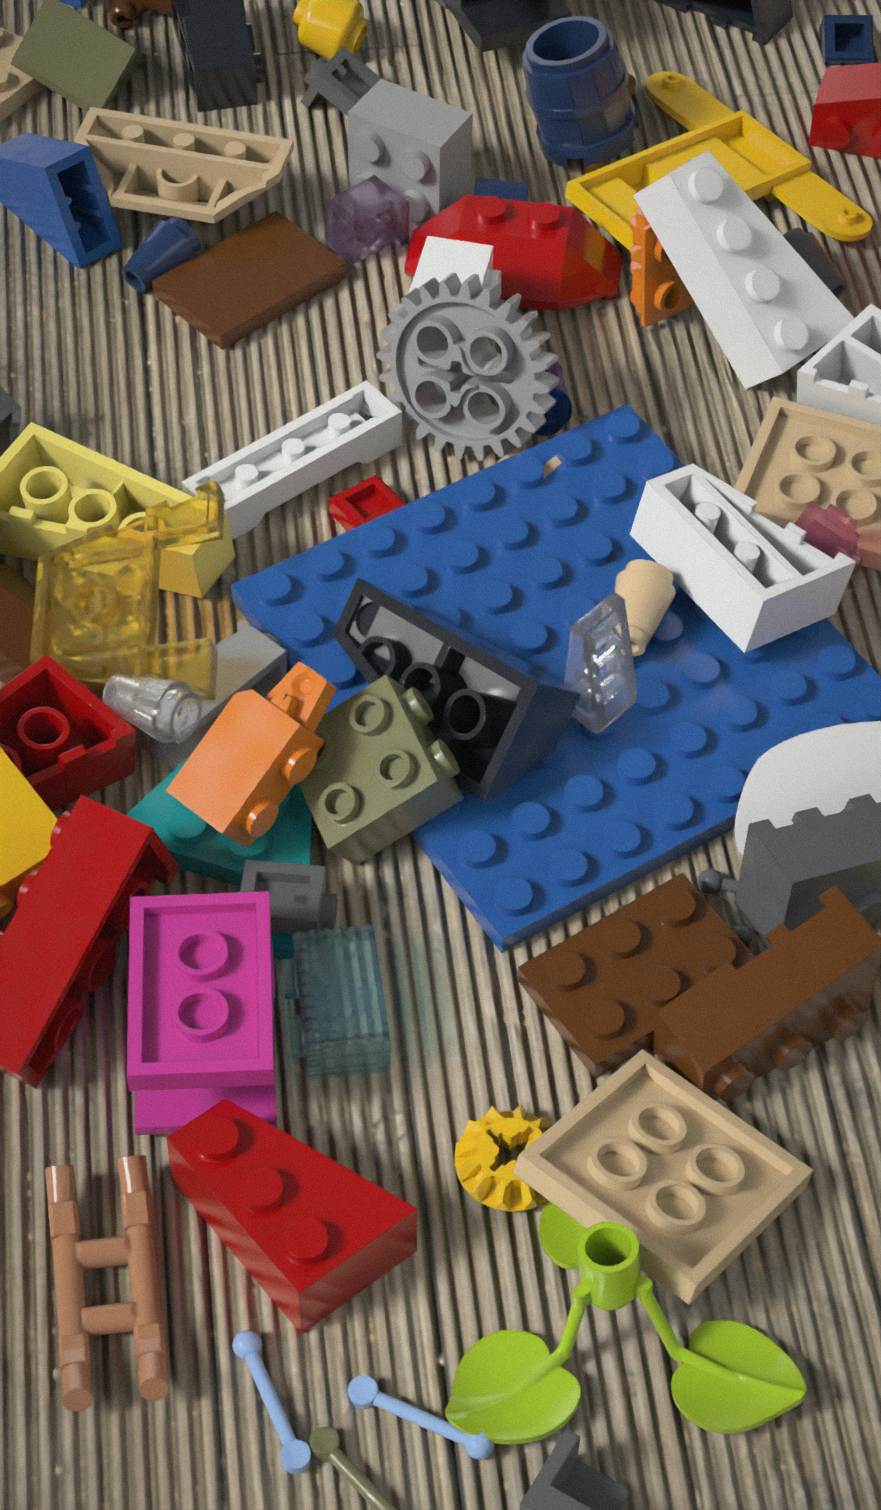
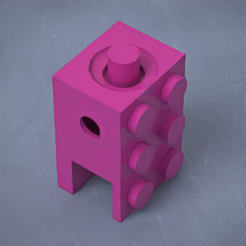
(200, 1007)

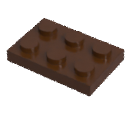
(619, 971)

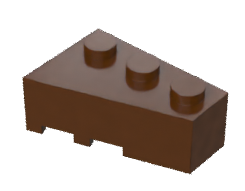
(775, 1006)

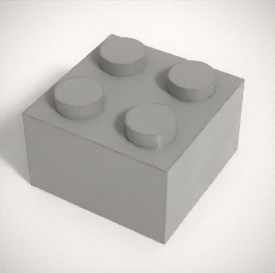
(412, 146)

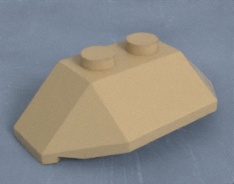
(180, 165)

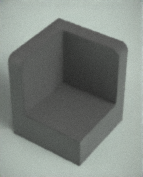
(571, 1484)

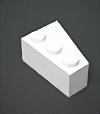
(847, 371)
(734, 561)

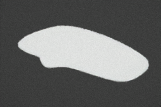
(811, 772)

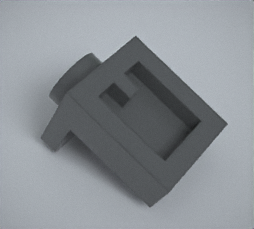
(340, 80)
(295, 893)

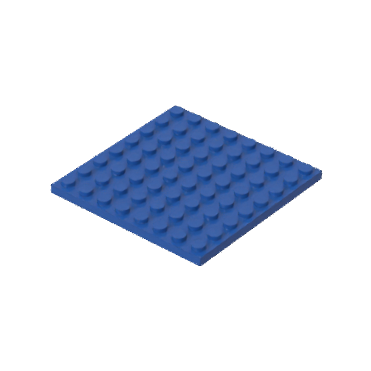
(517, 569)

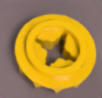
(479, 1155)

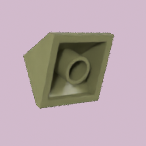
(76, 56)

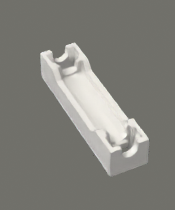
(301, 454)

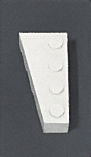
(740, 271)

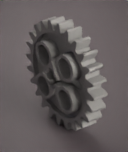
(468, 366)

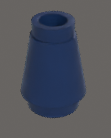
(162, 249)

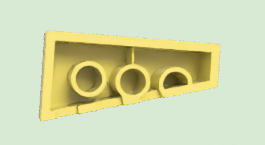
(65, 491)

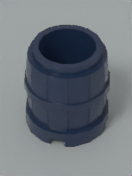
(578, 91)

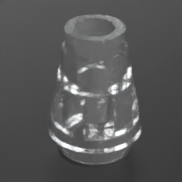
(154, 705)

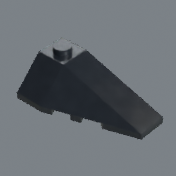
(485, 703)

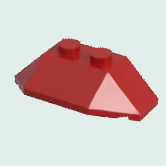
(540, 248)

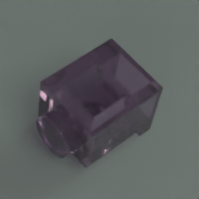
(366, 220)

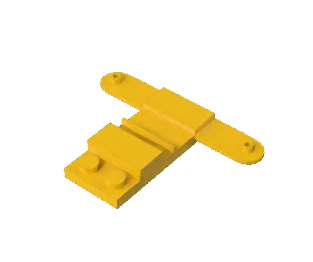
(741, 144)

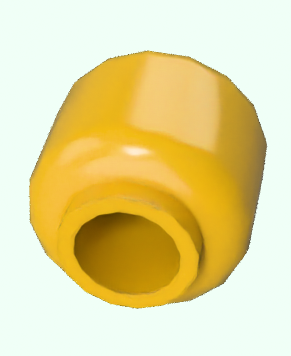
(330, 25)

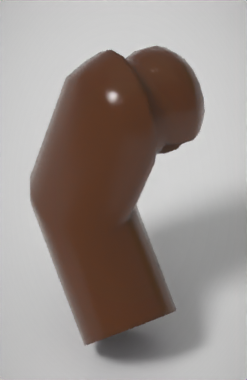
(124, 12)

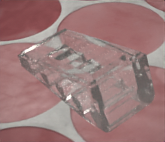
(601, 664)

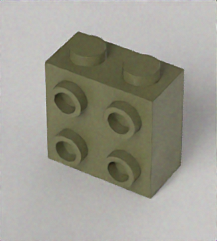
(378, 771)

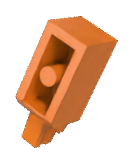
(255, 755)

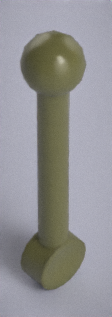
(326, 1447)

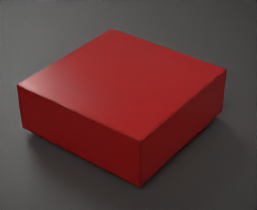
(363, 502)

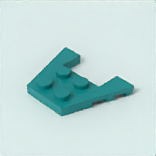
(209, 853)

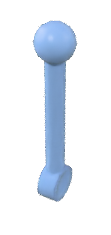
(365, 1394)
(295, 1453)

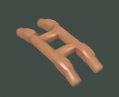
(74, 1256)

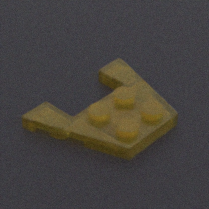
(102, 598)

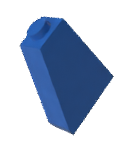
(58, 196)

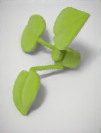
(521, 1393)

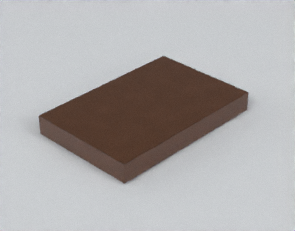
(249, 279)

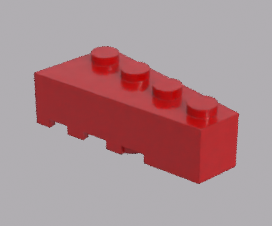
(62, 734)
(69, 929)

